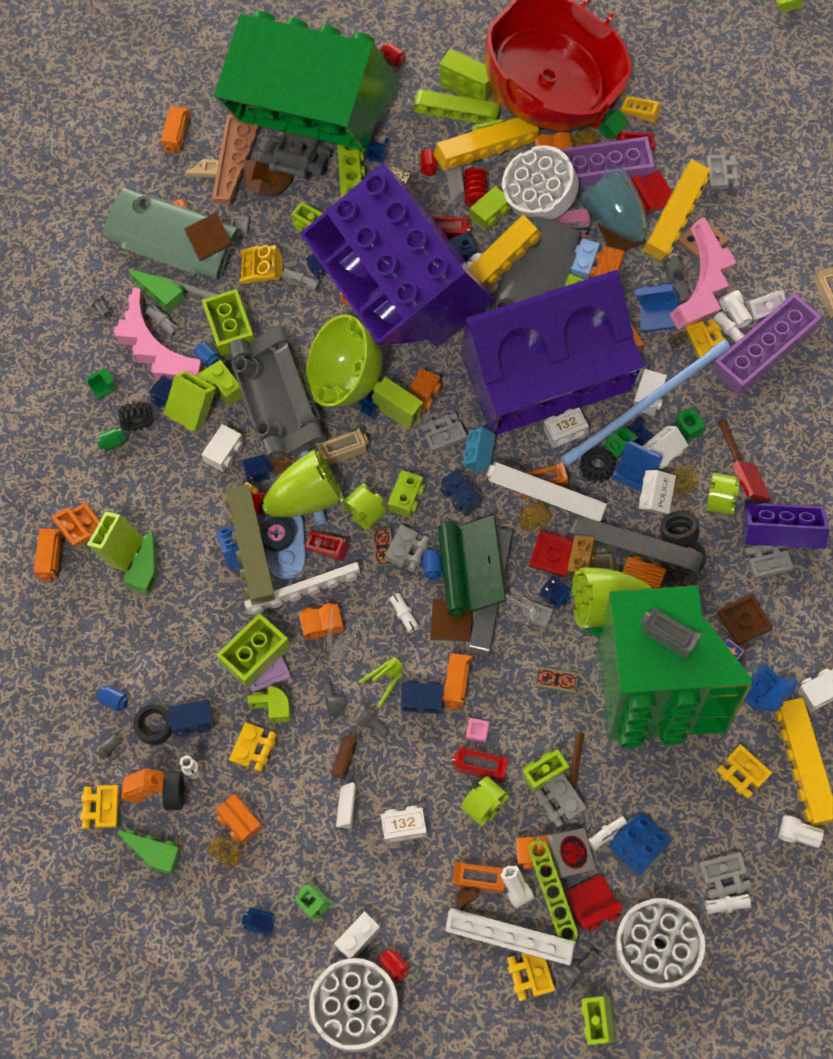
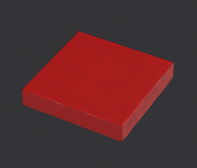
(751, 481)
(552, 553)

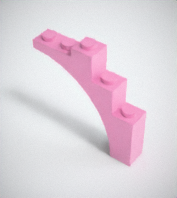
(711, 280)
(146, 348)

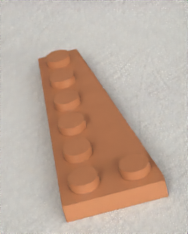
(235, 149)

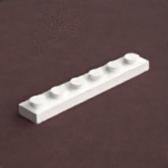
(310, 586)
(510, 936)

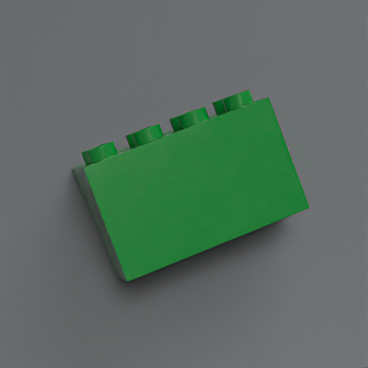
(305, 80)
(657, 690)

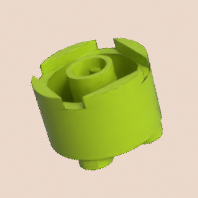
(722, 494)
(364, 507)
(484, 801)

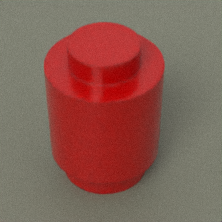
(393, 54)
(428, 162)
(394, 965)

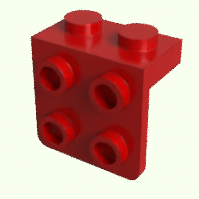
(653, 191)
(593, 904)

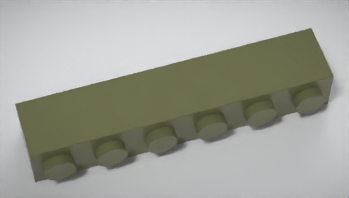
(250, 545)

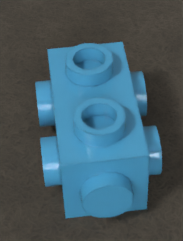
(479, 449)

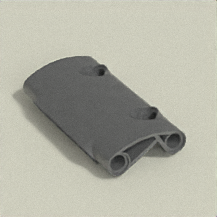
(542, 266)
(276, 394)

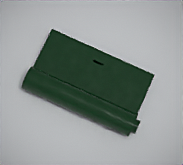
(466, 567)

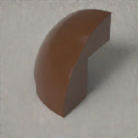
(262, 181)

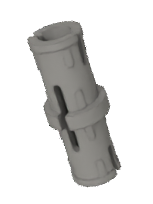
(300, 279)
(162, 320)

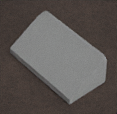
(455, 184)

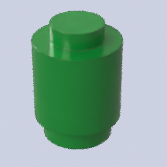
(110, 439)

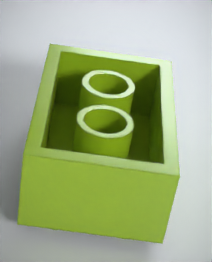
(464, 76)
(227, 320)
(253, 650)

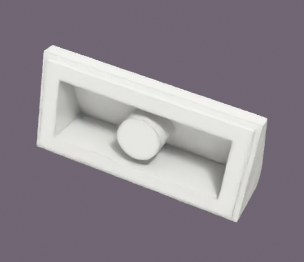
(766, 304)
(346, 806)

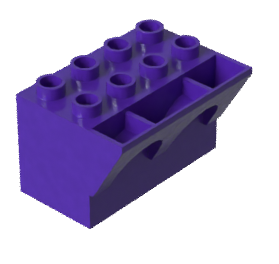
(395, 263)
(551, 353)

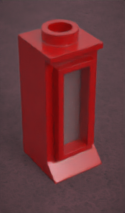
(453, 225)
(480, 764)

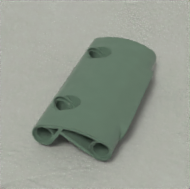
(161, 232)

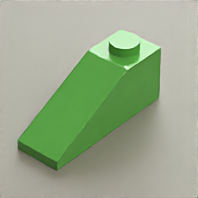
(159, 289)

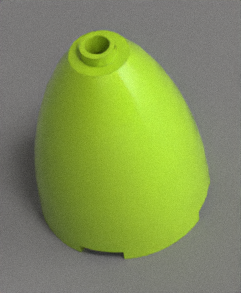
(303, 488)
(592, 590)

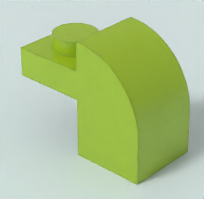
(275, 701)

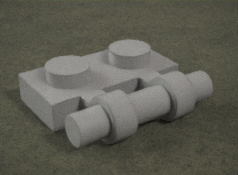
(718, 172)
(446, 436)
(401, 545)
(769, 564)
(567, 798)
(721, 869)

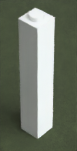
(546, 491)

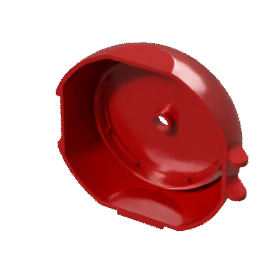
(568, 45)

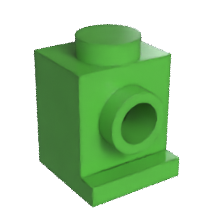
(305, 901)

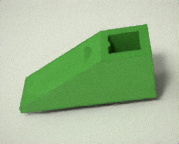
(143, 571)
(158, 855)

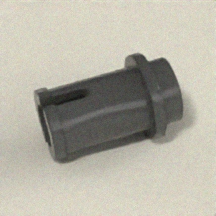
(99, 303)
(107, 746)

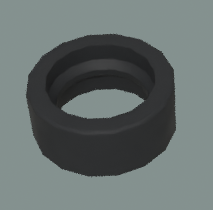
(680, 520)
(140, 716)
(173, 790)

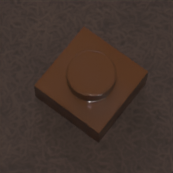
(465, 898)

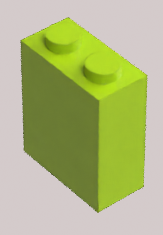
(189, 400)
(397, 403)
(115, 541)

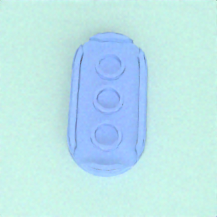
(291, 560)

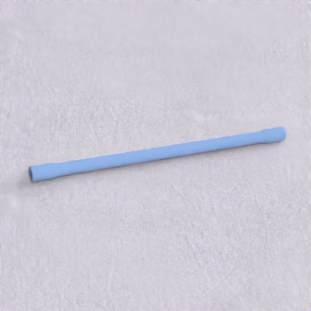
(578, 451)

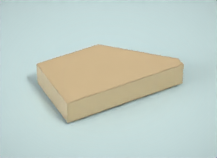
(205, 168)

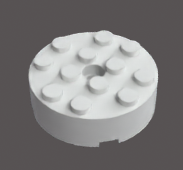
(540, 183)
(656, 967)
(370, 1022)

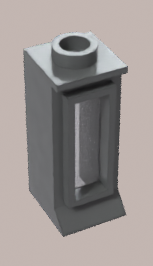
(669, 633)

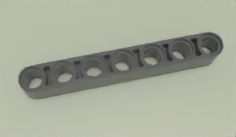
(636, 544)
(486, 617)

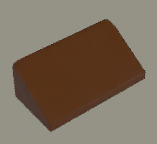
(344, 756)

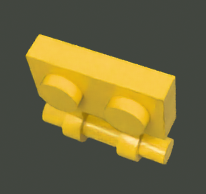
(700, 336)
(247, 745)
(748, 766)
(106, 807)
(537, 972)

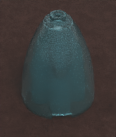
(617, 205)

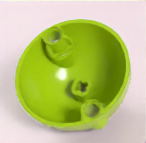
(343, 362)

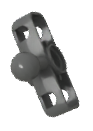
(673, 271)

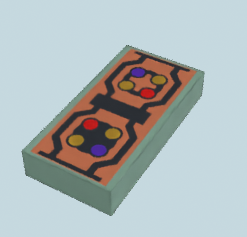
(381, 542)
(556, 680)

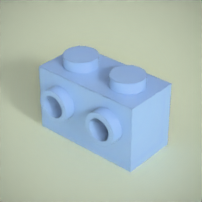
(585, 258)

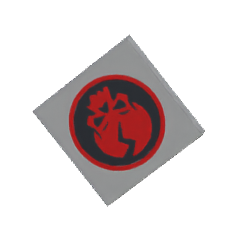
(571, 853)

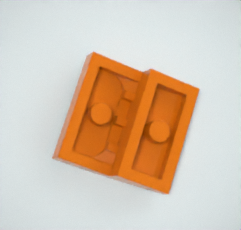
(77, 524)

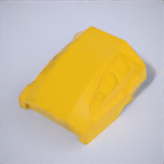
(261, 264)

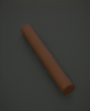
(730, 440)
(576, 759)

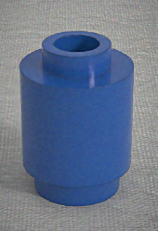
(207, 354)
(432, 564)
(112, 698)

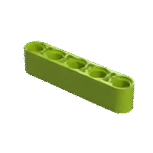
(455, 107)
(552, 880)

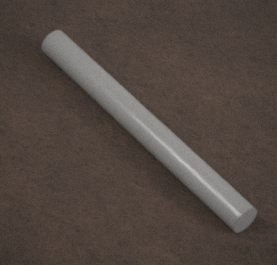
(192, 289)

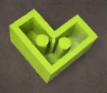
(223, 380)

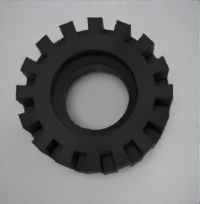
(136, 416)
(593, 474)

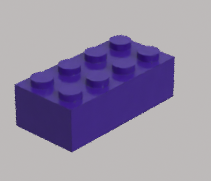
(785, 525)

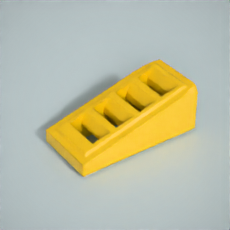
(651, 114)

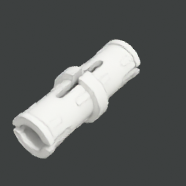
(730, 328)
(404, 613)
(186, 769)
(607, 833)
(728, 904)

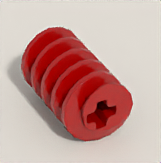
(475, 185)

